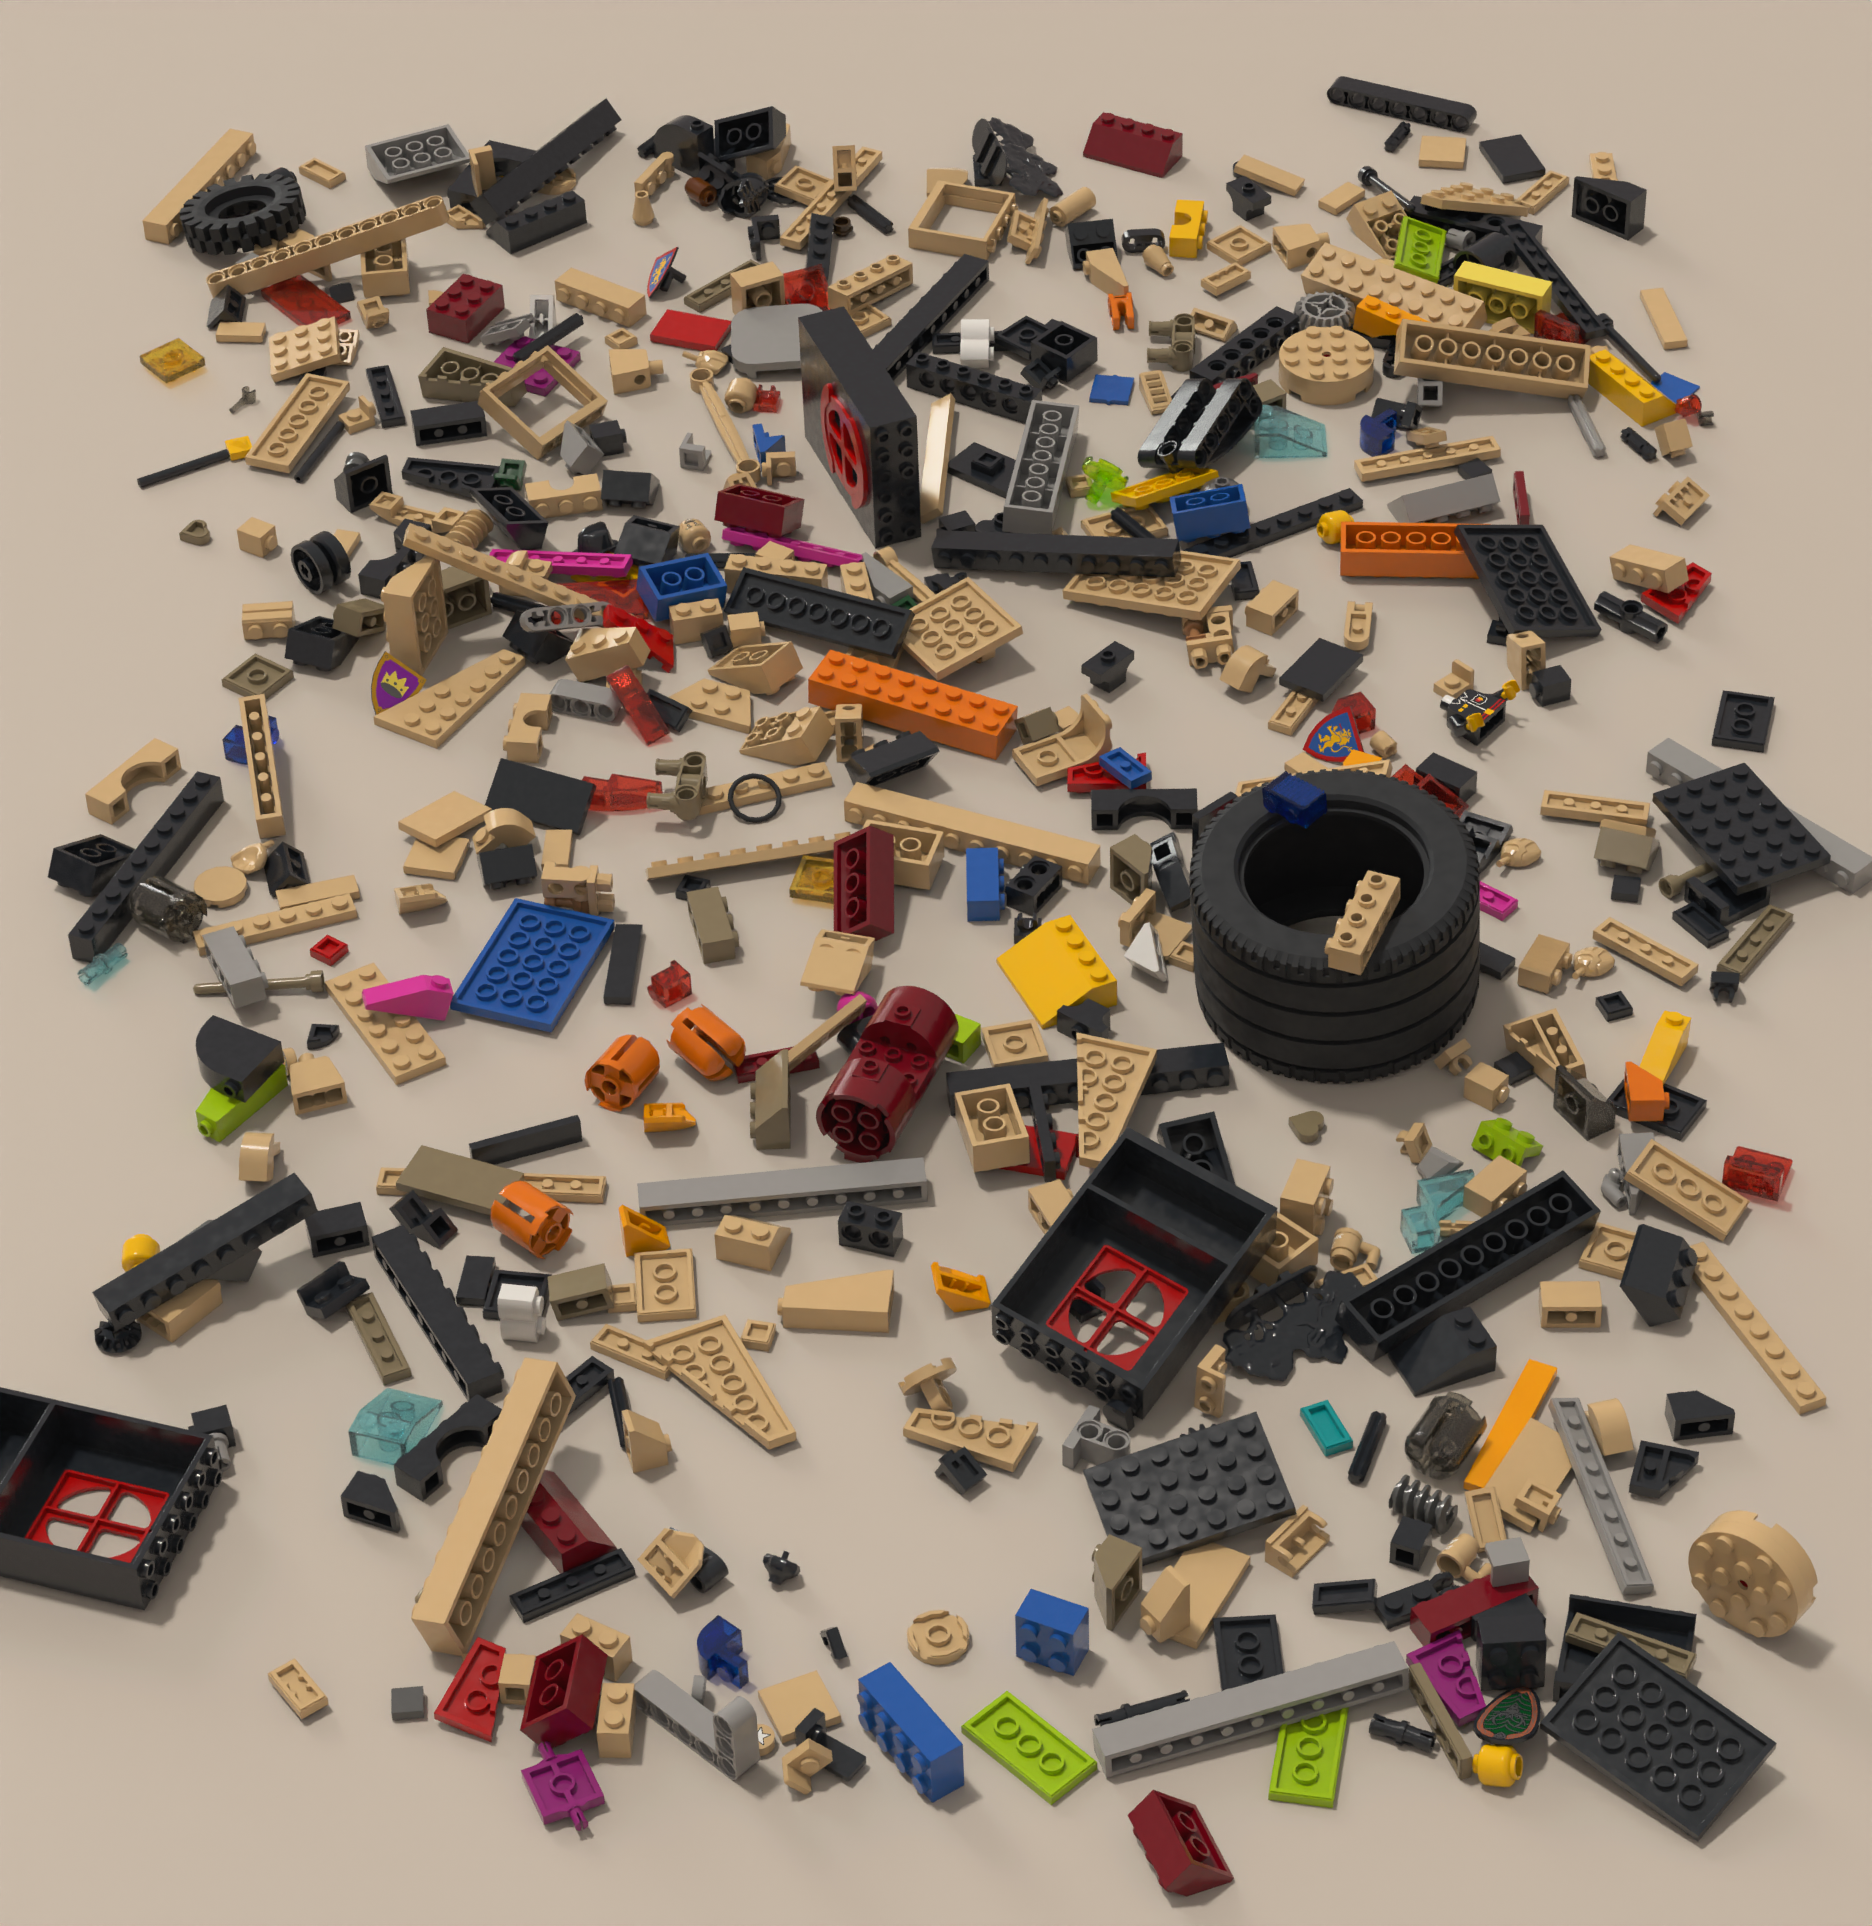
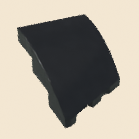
(1487, 836)

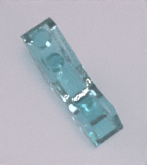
(1436, 1200)

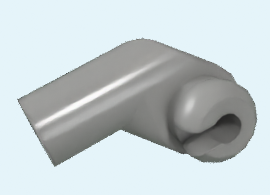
(1611, 1187)

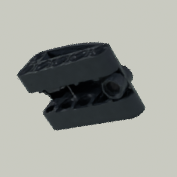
(1201, 424)

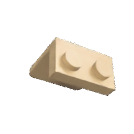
(1142, 911)

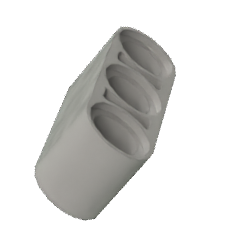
(584, 700)

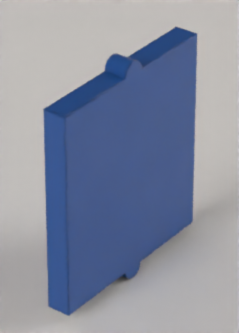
(1675, 387)
(1111, 389)

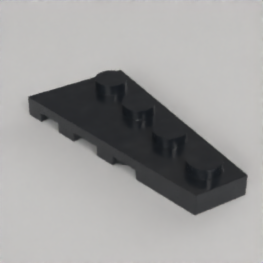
(450, 475)

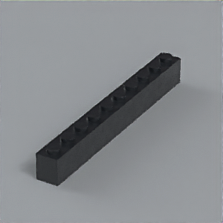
(545, 162)
(932, 313)
(1056, 553)
(151, 858)
(1173, 1071)

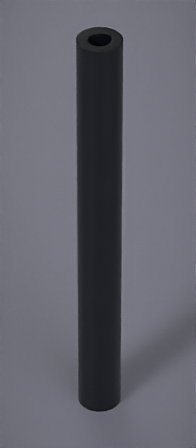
(319, 451)
(183, 468)

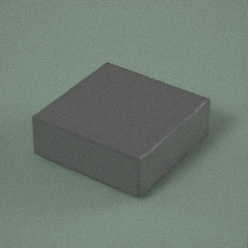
(407, 1703)

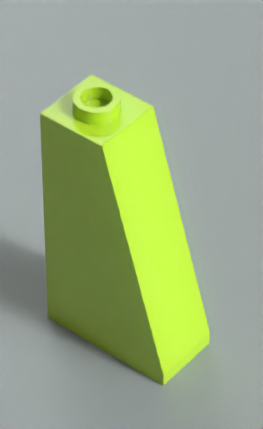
(221, 1115)

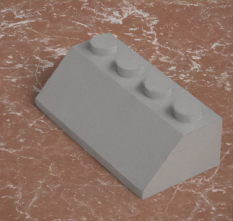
(1446, 501)

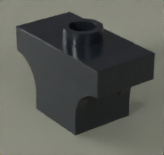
(1247, 198)
(1109, 666)
(1086, 1018)

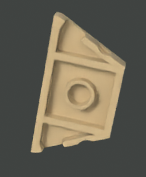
(717, 704)

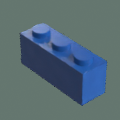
(984, 884)

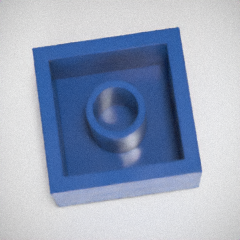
(1052, 1632)

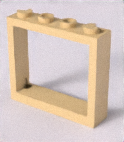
(967, 197)
(546, 358)

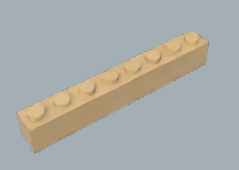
(217, 165)

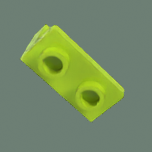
(1500, 1138)

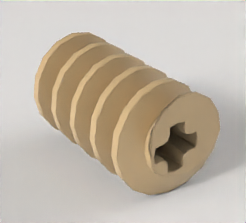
(471, 528)

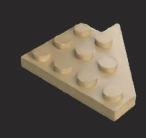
(1466, 198)

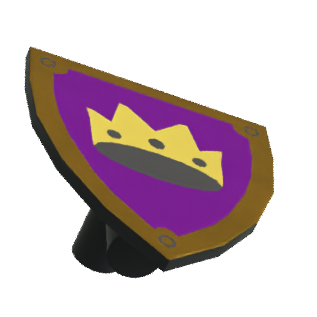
(393, 683)

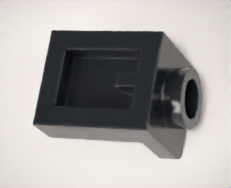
(961, 1469)

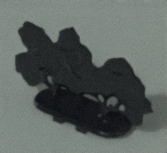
(995, 158)
(1303, 1325)

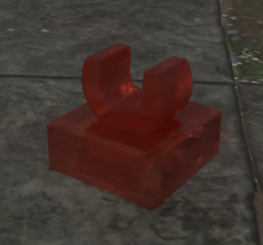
(767, 400)

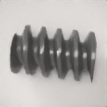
(1422, 1505)

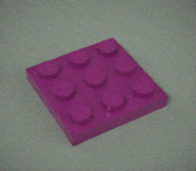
(541, 381)

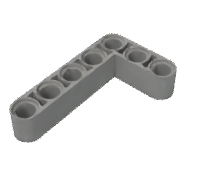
(722, 1739)

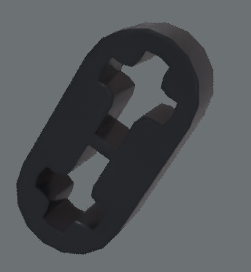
(1143, 239)

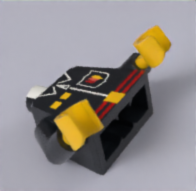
(1476, 713)

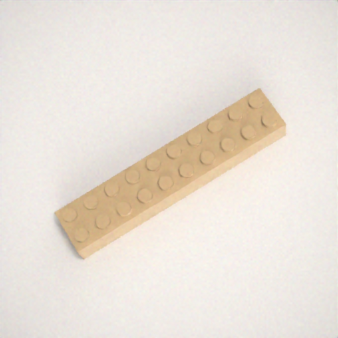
(493, 1507)

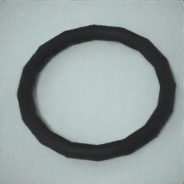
(754, 819)

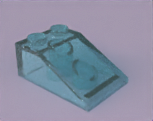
(1287, 435)
(392, 1425)

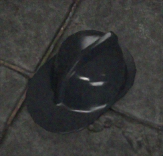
(595, 539)

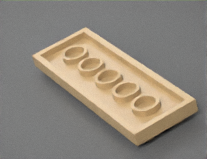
(297, 423)
(393, 1038)

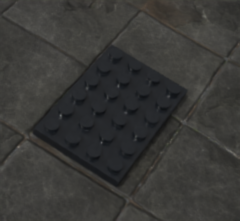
(1527, 580)
(1741, 828)
(1191, 1489)
(1658, 1736)

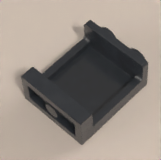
(1722, 902)

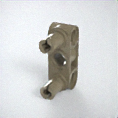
(1182, 346)
(689, 788)

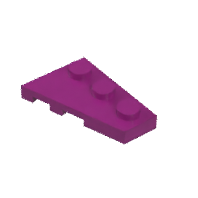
(1452, 1676)

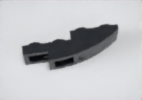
(1171, 871)

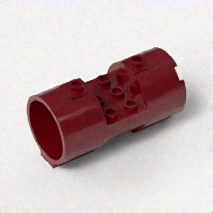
(887, 1073)

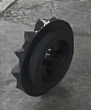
(124, 1341)

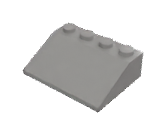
(415, 154)

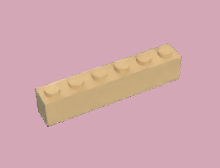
(262, 766)

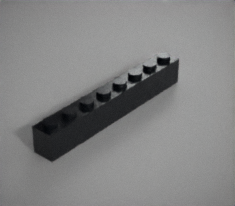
(205, 1251)
(437, 1313)

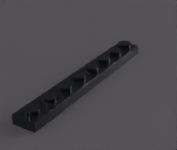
(1563, 291)
(1279, 525)

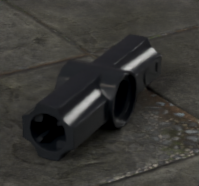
(1630, 616)

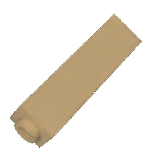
(840, 1303)

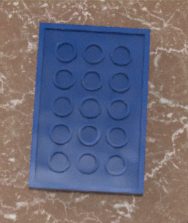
(532, 965)

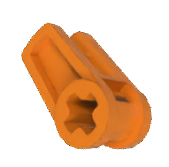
(1121, 306)

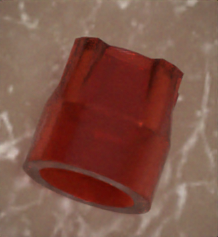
(1688, 405)

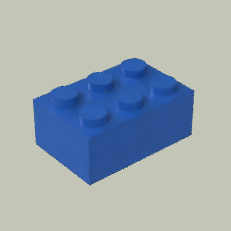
(1210, 513)
(679, 582)

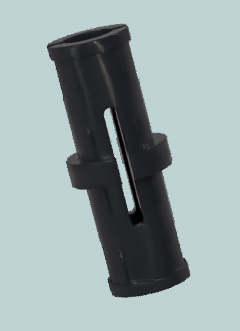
(1402, 1733)

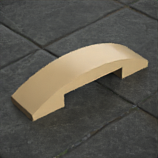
(393, 510)

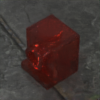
(670, 985)

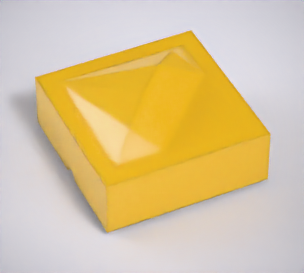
(238, 447)

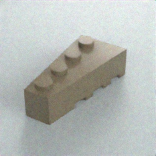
(462, 377)

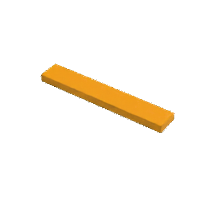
(1517, 1411)

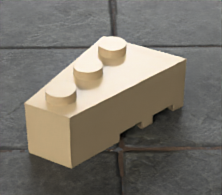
(605, 650)
(1544, 1044)

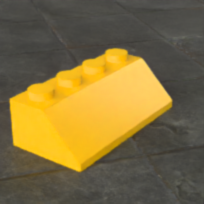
(1628, 389)

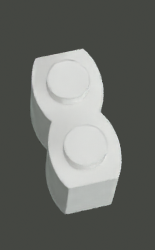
(975, 343)
(521, 1313)

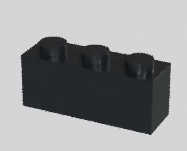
(448, 423)

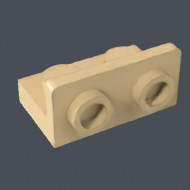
(1682, 500)
(1211, 1382)

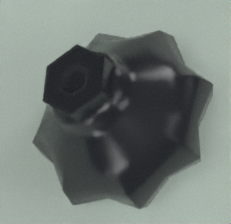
(780, 1568)

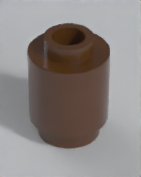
(700, 191)

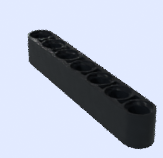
(1402, 104)

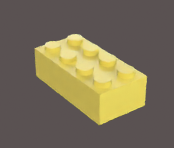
(1504, 293)

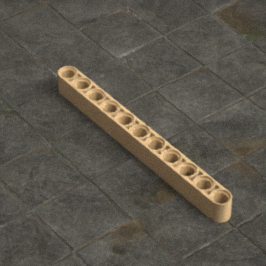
(331, 247)

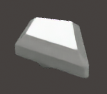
(1438, 1163)

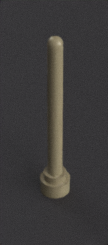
(1673, 884)
(312, 981)

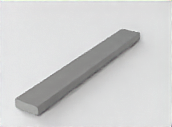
(1601, 1496)

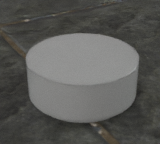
(699, 1688)

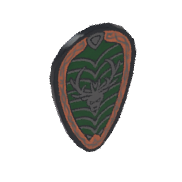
(1510, 1717)

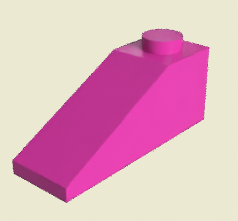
(416, 996)

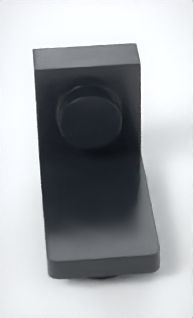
(762, 229)
(1407, 414)
(845, 1759)

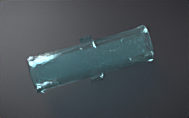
(102, 963)

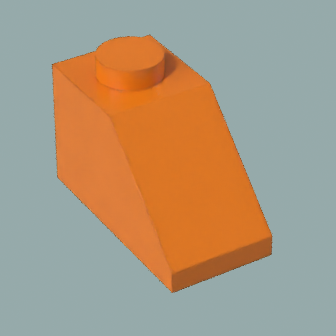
(1644, 1094)

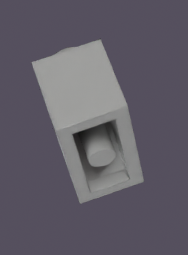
(579, 450)

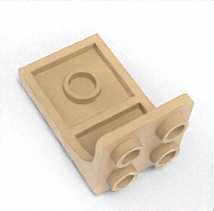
(1076, 746)

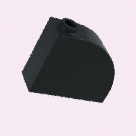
(685, 139)
(236, 1058)

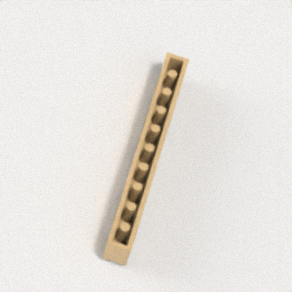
(974, 830)

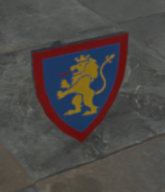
(663, 273)
(1334, 737)

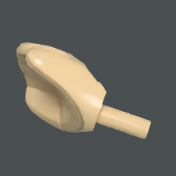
(708, 359)
(1519, 853)
(251, 857)
(1592, 962)

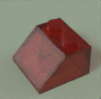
(807, 287)

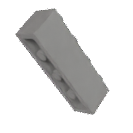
(235, 967)

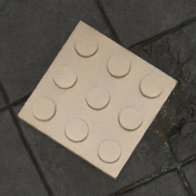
(304, 349)

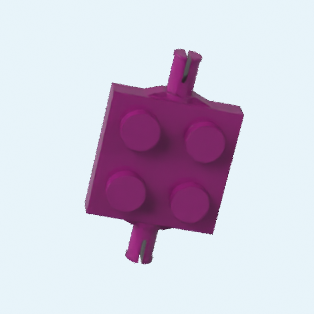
(562, 1786)

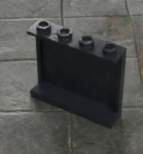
(1659, 1624)

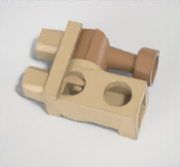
(1210, 646)
(577, 888)

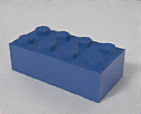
(910, 1732)

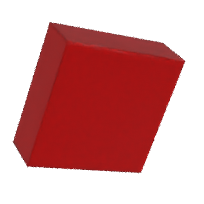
(329, 950)

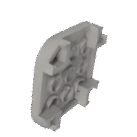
(767, 338)

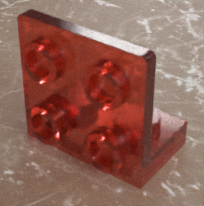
(1556, 328)
(1756, 1173)

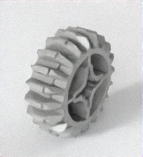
(1324, 310)

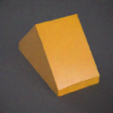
(641, 1233)

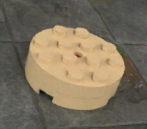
(1326, 365)
(1752, 1574)

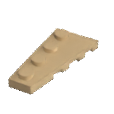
(989, 1442)

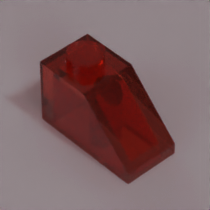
(1362, 710)

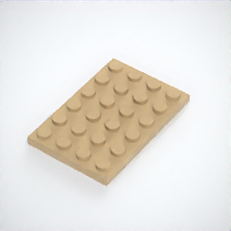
(1187, 595)

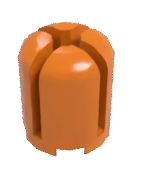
(694, 1047)
(623, 1072)
(547, 1213)

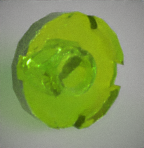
(1104, 475)

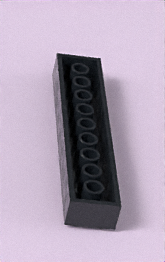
(1467, 1265)

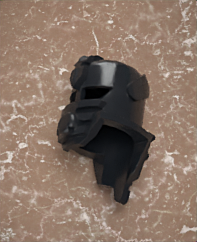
(748, 191)

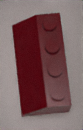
(1133, 145)
(864, 883)
(563, 1526)

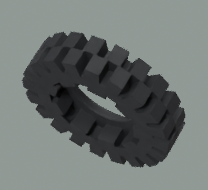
(278, 213)

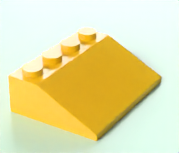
(1057, 969)

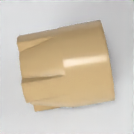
(1383, 744)

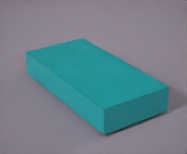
(1326, 1428)

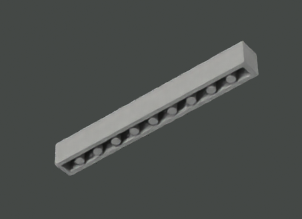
(1848, 865)
(783, 1191)
(1250, 1709)

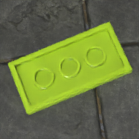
(1420, 249)
(1029, 1747)
(1309, 1760)

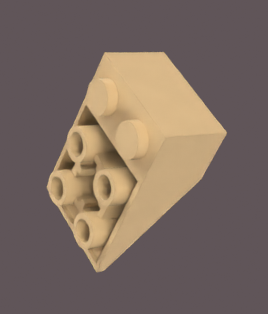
(1378, 223)
(789, 737)
(838, 962)

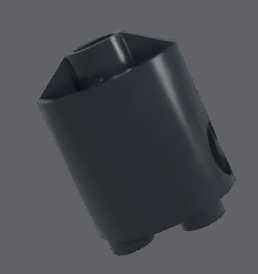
(1491, 251)

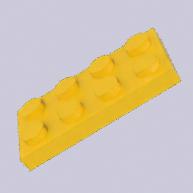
(1163, 487)

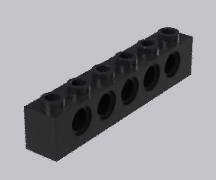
(1476, 222)
(1248, 347)
(971, 386)

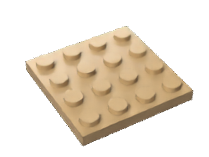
(957, 628)

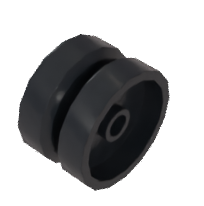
(320, 562)

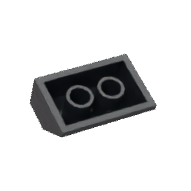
(749, 133)
(512, 515)
(891, 759)
(1658, 1274)

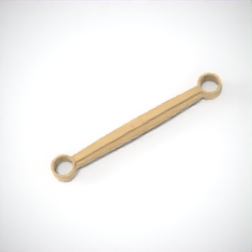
(703, 382)
(920, 591)

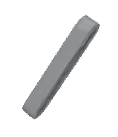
(567, 617)

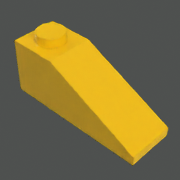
(1666, 1044)

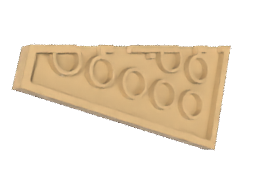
(443, 708)
(1109, 1087)
(722, 1371)

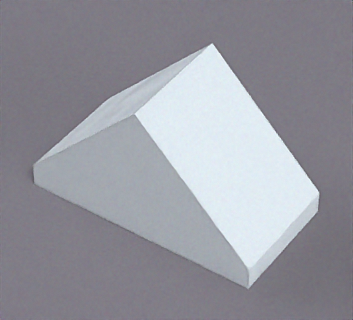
(544, 314)
(1147, 953)

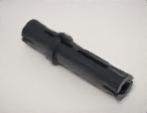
(1127, 1711)

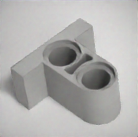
(1094, 1441)

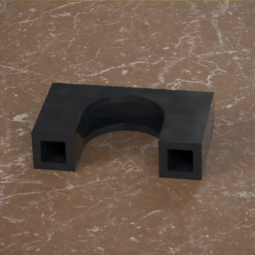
(505, 159)

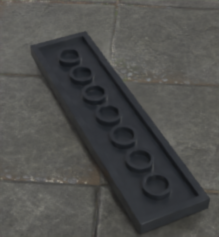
(821, 612)

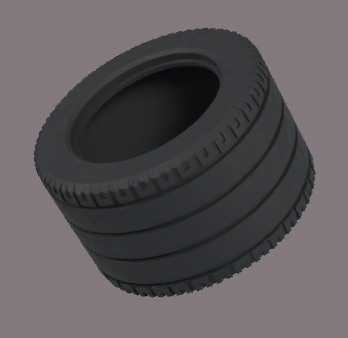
(1272, 985)

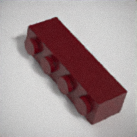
(1455, 1607)

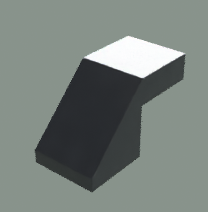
(428, 1226)

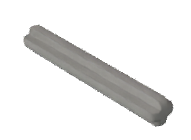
(1586, 425)

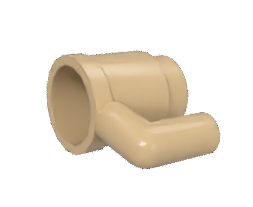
(1347, 1245)
(1459, 1556)

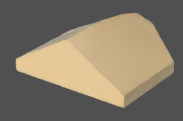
(952, 175)
(417, 898)
(673, 1559)

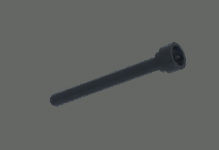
(1369, 177)
(1628, 349)

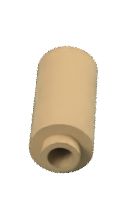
(1072, 207)

